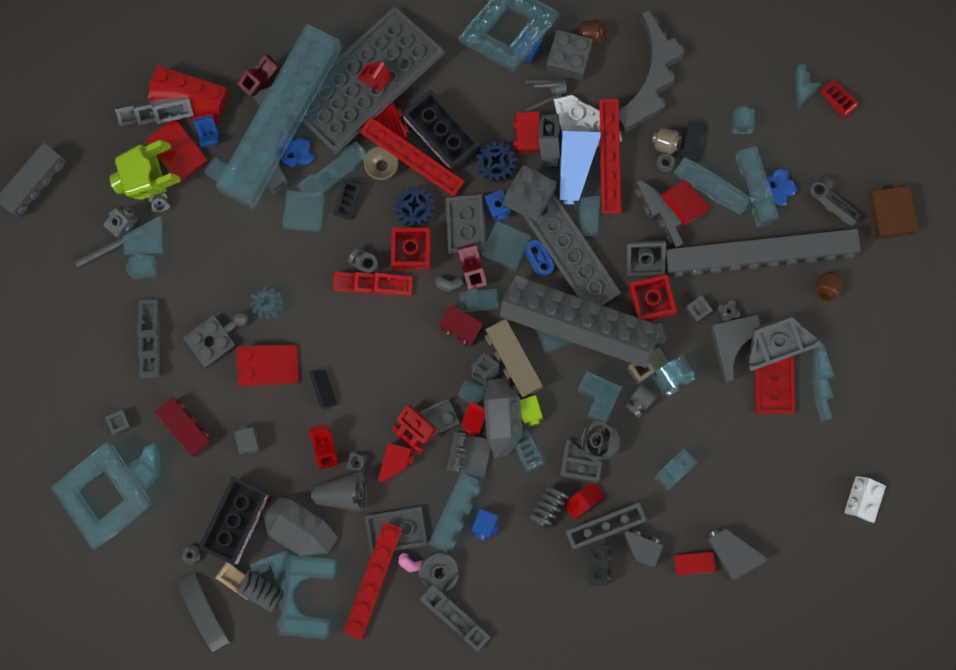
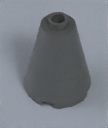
(342, 493)

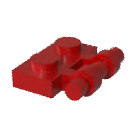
(417, 425)

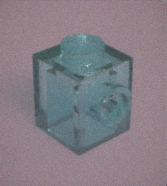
(743, 120)
(141, 266)

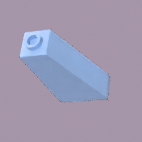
(575, 161)

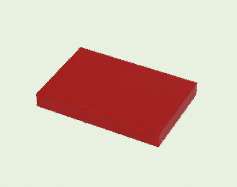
(184, 156)
(775, 388)

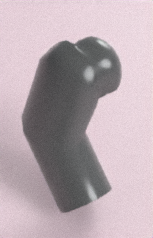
(447, 285)

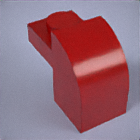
(323, 446)

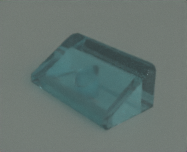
(589, 215)

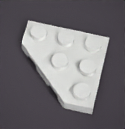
(577, 116)

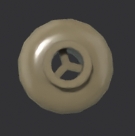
(667, 140)

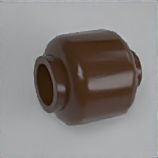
(594, 30)
(828, 286)

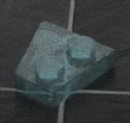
(145, 239)

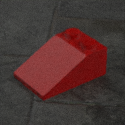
(267, 365)

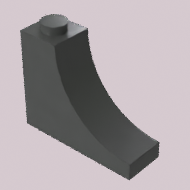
(729, 338)

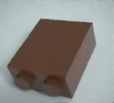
(892, 212)

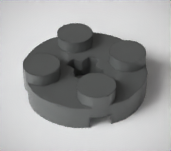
(437, 560)

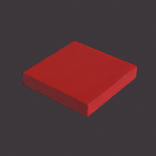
(685, 202)

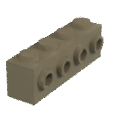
(513, 358)

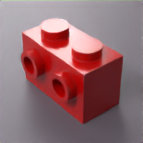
(527, 130)

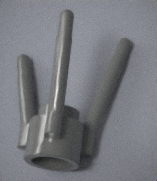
(557, 87)

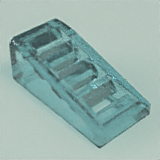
(534, 465)

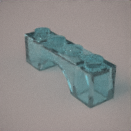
(760, 192)

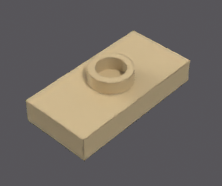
(230, 576)

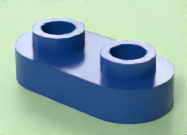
(540, 258)

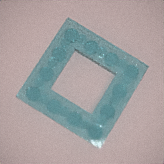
(510, 56)
(134, 503)

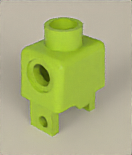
(140, 172)

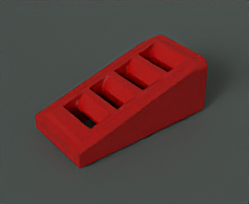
(853, 104)

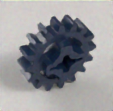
(501, 156)
(407, 206)

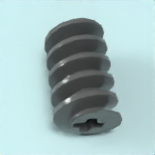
(548, 506)

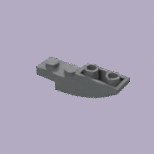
(656, 207)

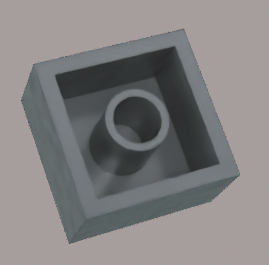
(569, 55)
(529, 193)

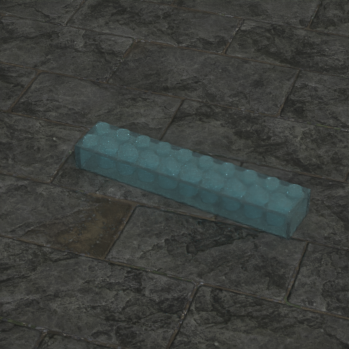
(279, 116)

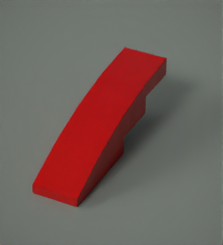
(372, 283)

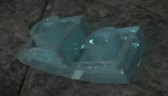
(472, 393)

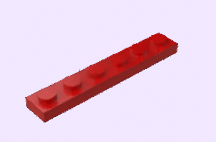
(412, 156)
(610, 156)
(372, 580)

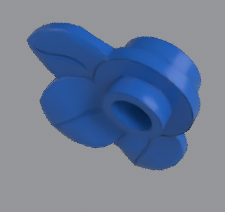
(299, 150)
(782, 186)

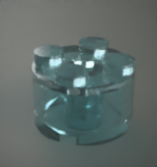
(673, 375)

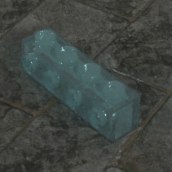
(454, 512)

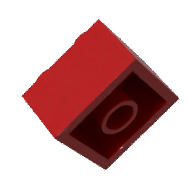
(411, 249)
(652, 298)

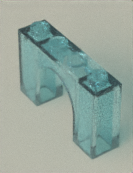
(292, 620)

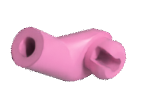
(408, 564)

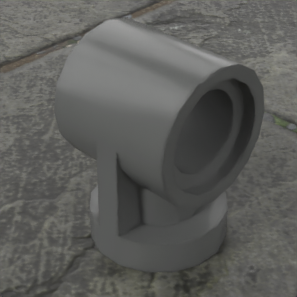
(359, 257)
(641, 400)

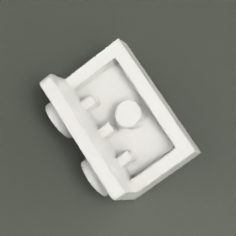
(865, 498)

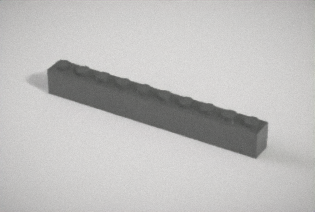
(762, 252)

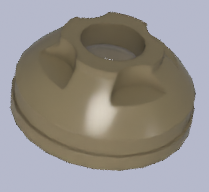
(376, 155)

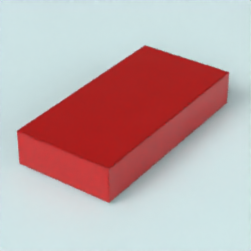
(694, 563)

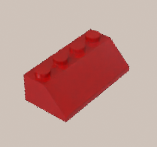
(204, 96)

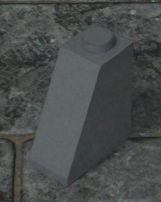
(734, 554)

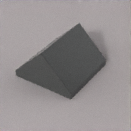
(645, 258)

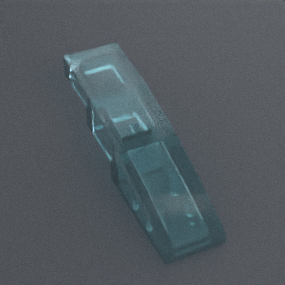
(713, 186)
(821, 374)

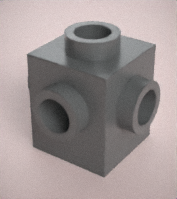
(120, 221)

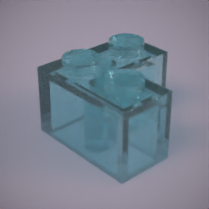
(603, 392)

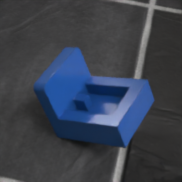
(207, 130)

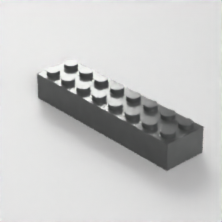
(580, 321)

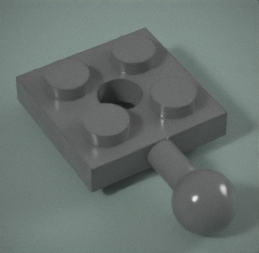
(213, 328)

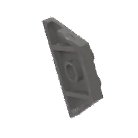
(779, 341)

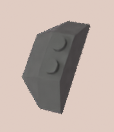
(502, 417)
(297, 528)

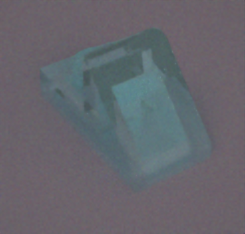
(804, 89)
(478, 300)
(275, 561)

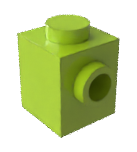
(530, 411)

